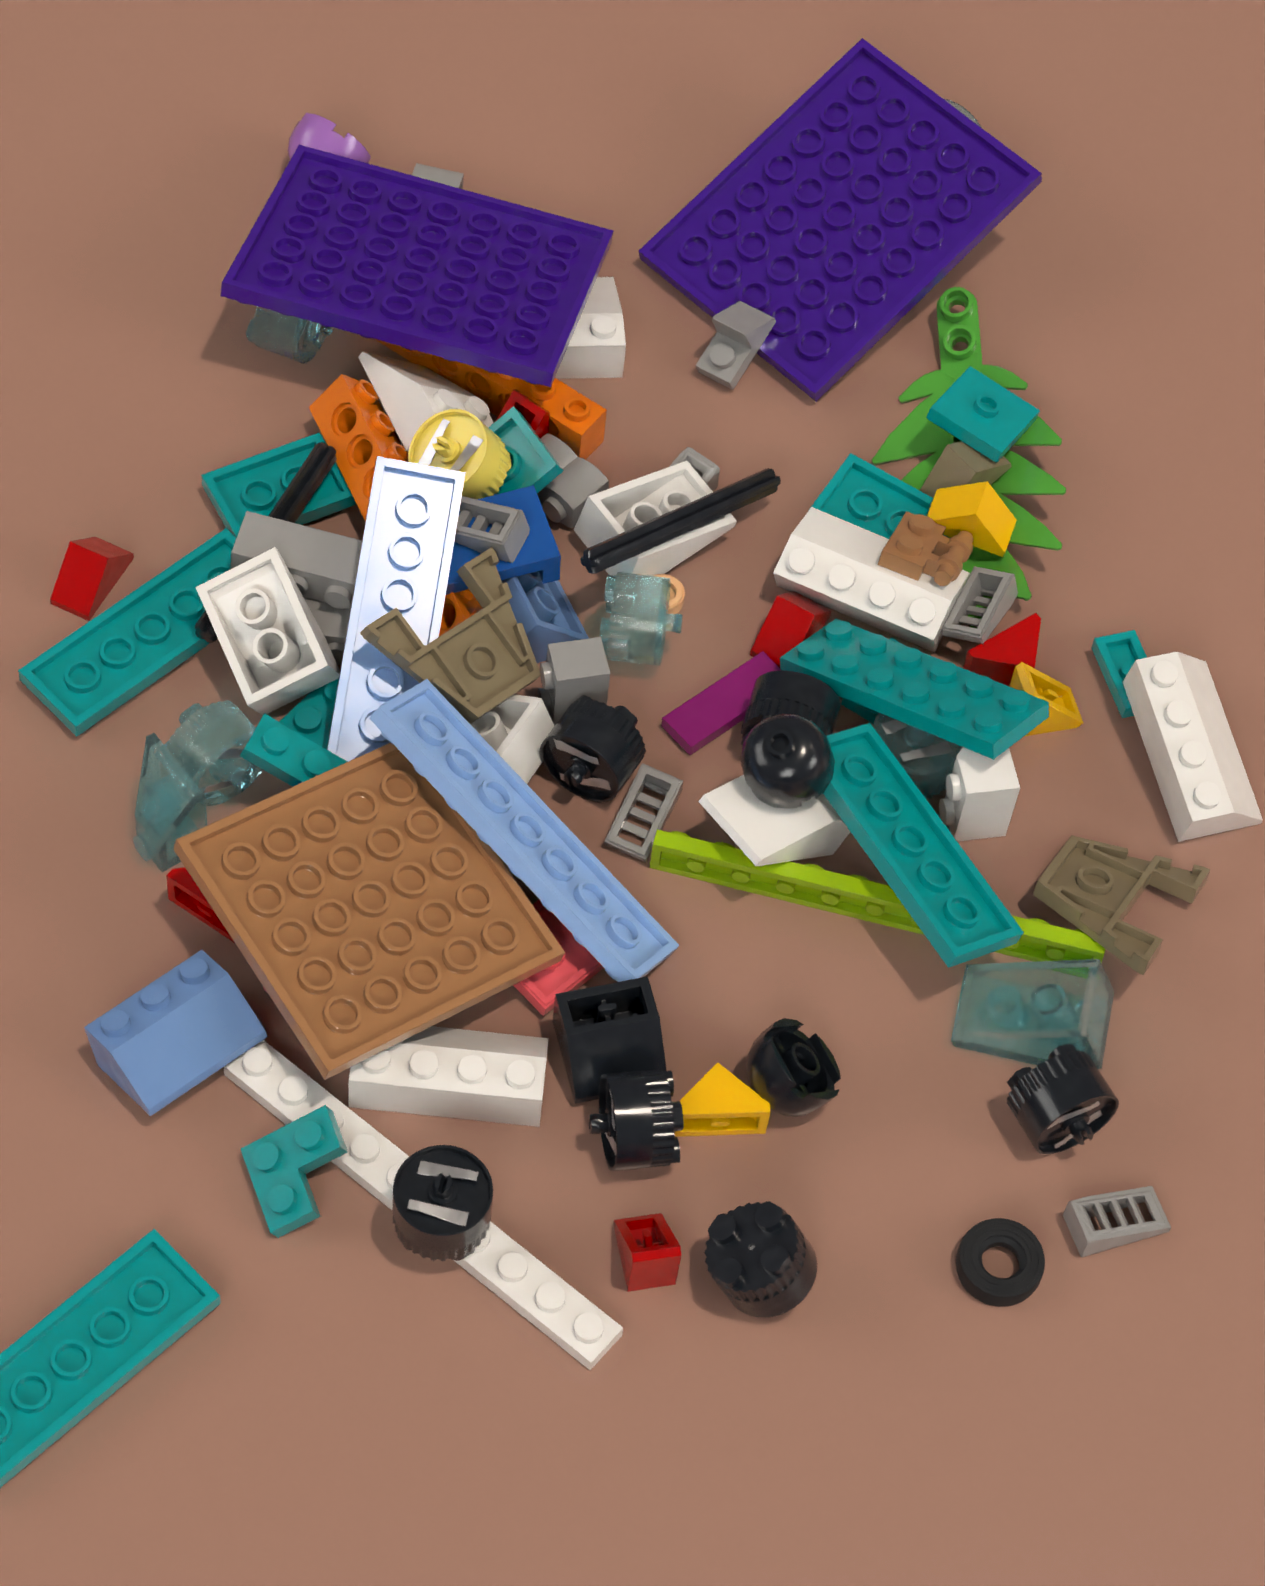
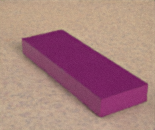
(717, 706)

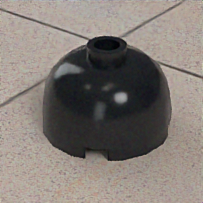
(787, 760)
(791, 1069)

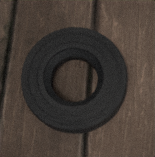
(1006, 1234)

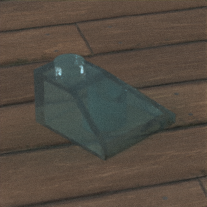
(166, 805)

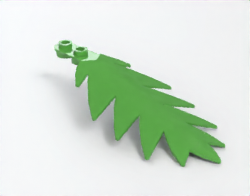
(920, 436)

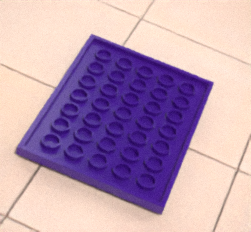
(842, 215)
(419, 265)

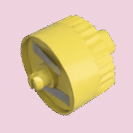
(463, 444)

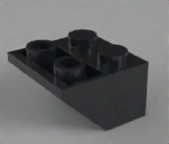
(607, 1033)

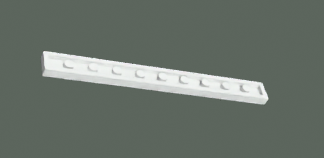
(373, 1163)

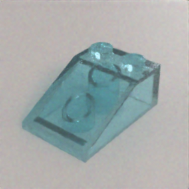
(1033, 1008)

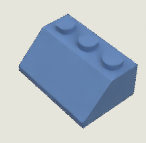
(543, 612)
(174, 1032)

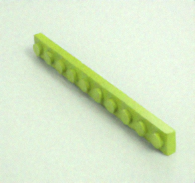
(841, 894)

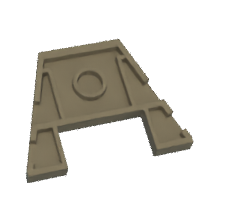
(475, 661)
(1099, 884)

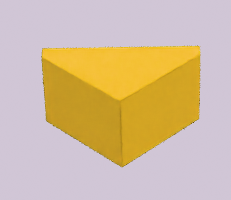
(974, 510)
(1062, 704)
(723, 1107)

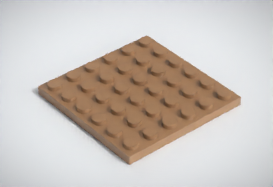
(366, 907)

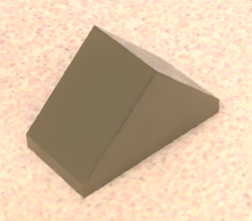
(962, 466)

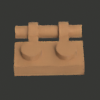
(921, 548)

